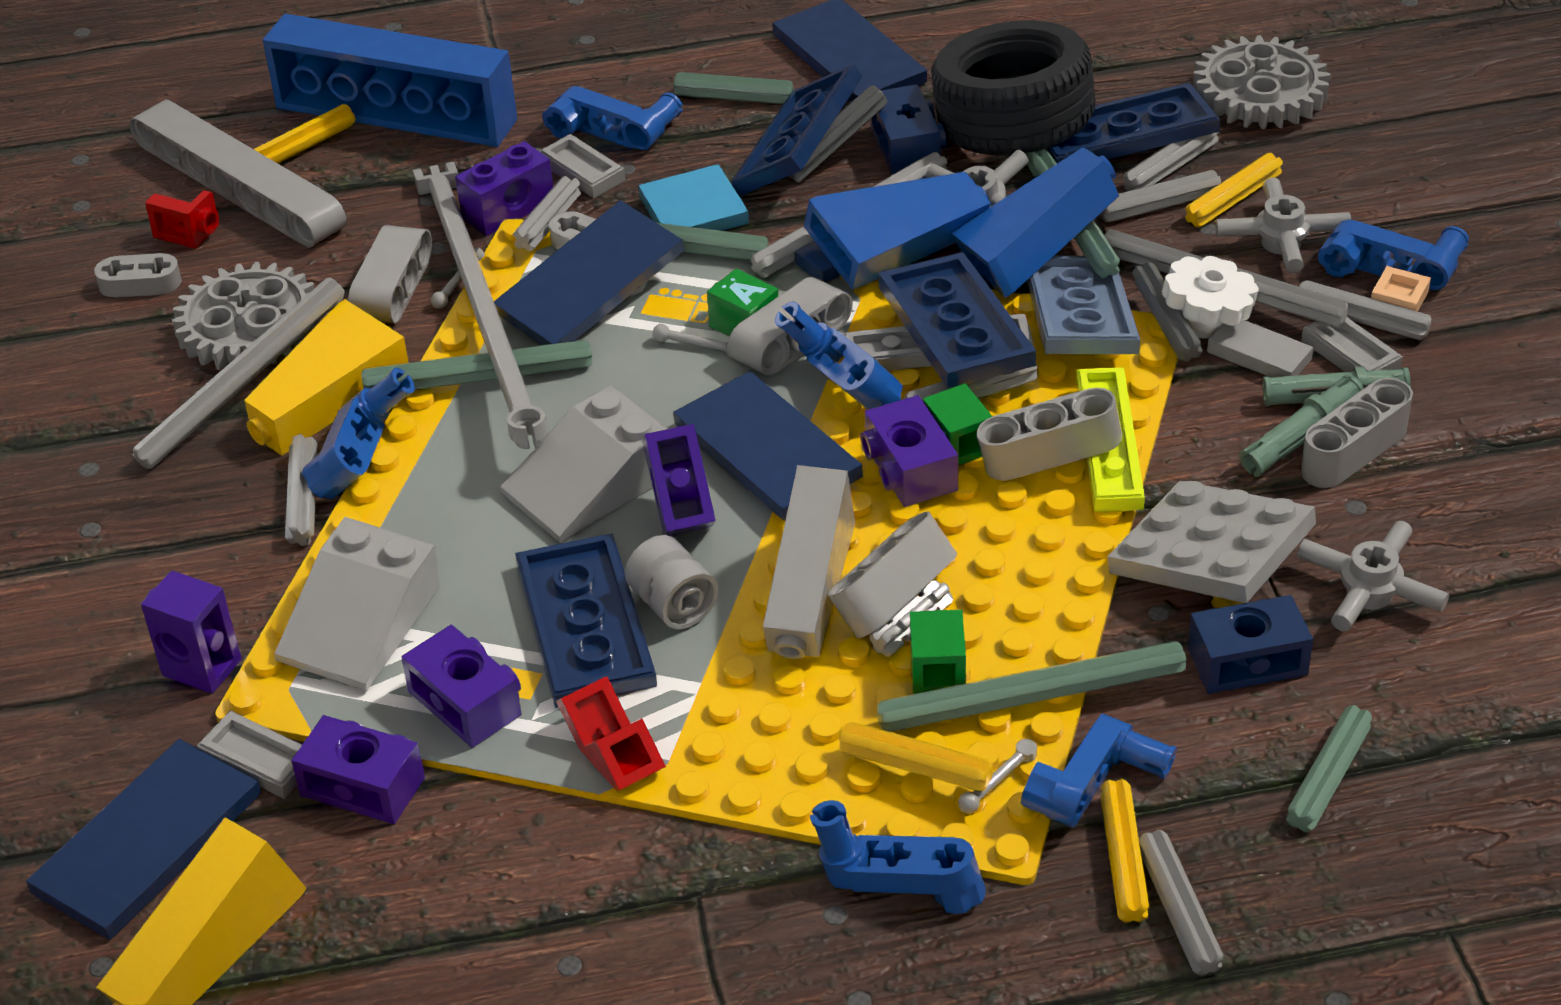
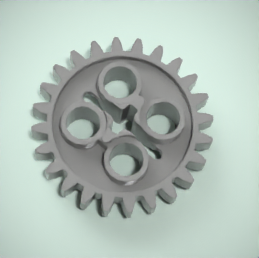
(1262, 81)
(236, 310)

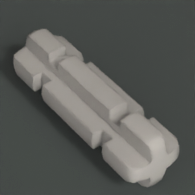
(890, 636)

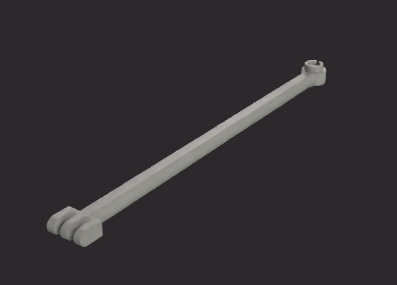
(523, 416)

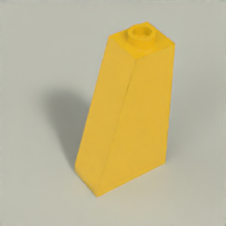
(320, 376)
(204, 921)

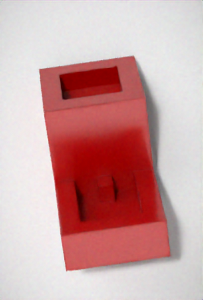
(607, 738)

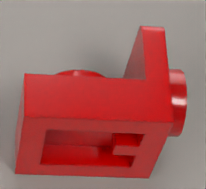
(182, 221)

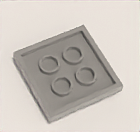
(1212, 540)

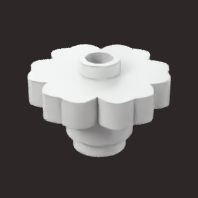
(1209, 293)

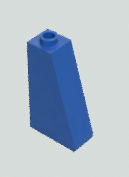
(1037, 220)
(891, 223)

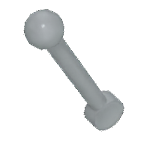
(440, 299)
(662, 333)
(1025, 752)

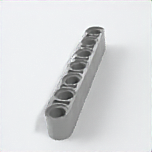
(238, 173)

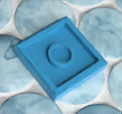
(695, 200)

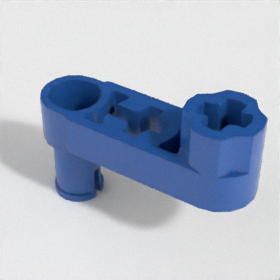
(610, 117)
(1367, 248)
(824, 346)
(348, 455)
(1067, 793)
(897, 862)

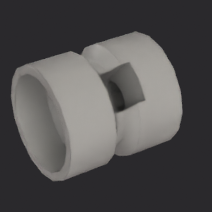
(671, 582)

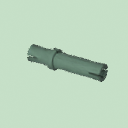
(1280, 389)
(1292, 431)

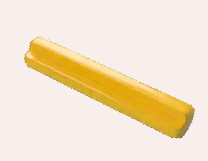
(308, 134)
(1233, 190)
(916, 756)
(1124, 851)

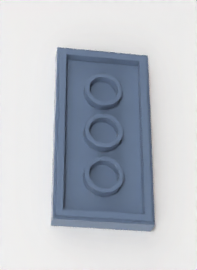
(1081, 310)

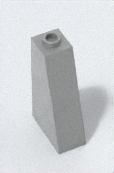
(809, 561)

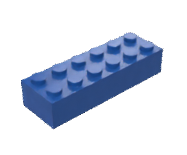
(392, 79)

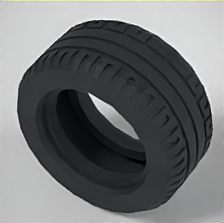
(1013, 87)

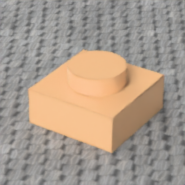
(1401, 288)

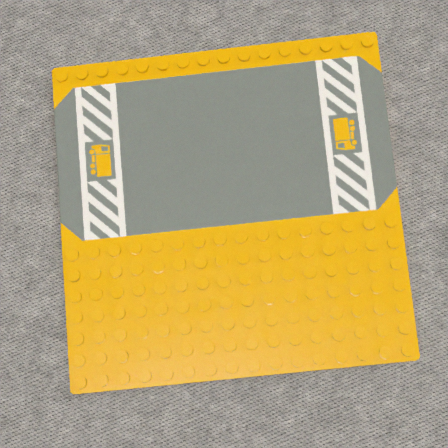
(736, 724)

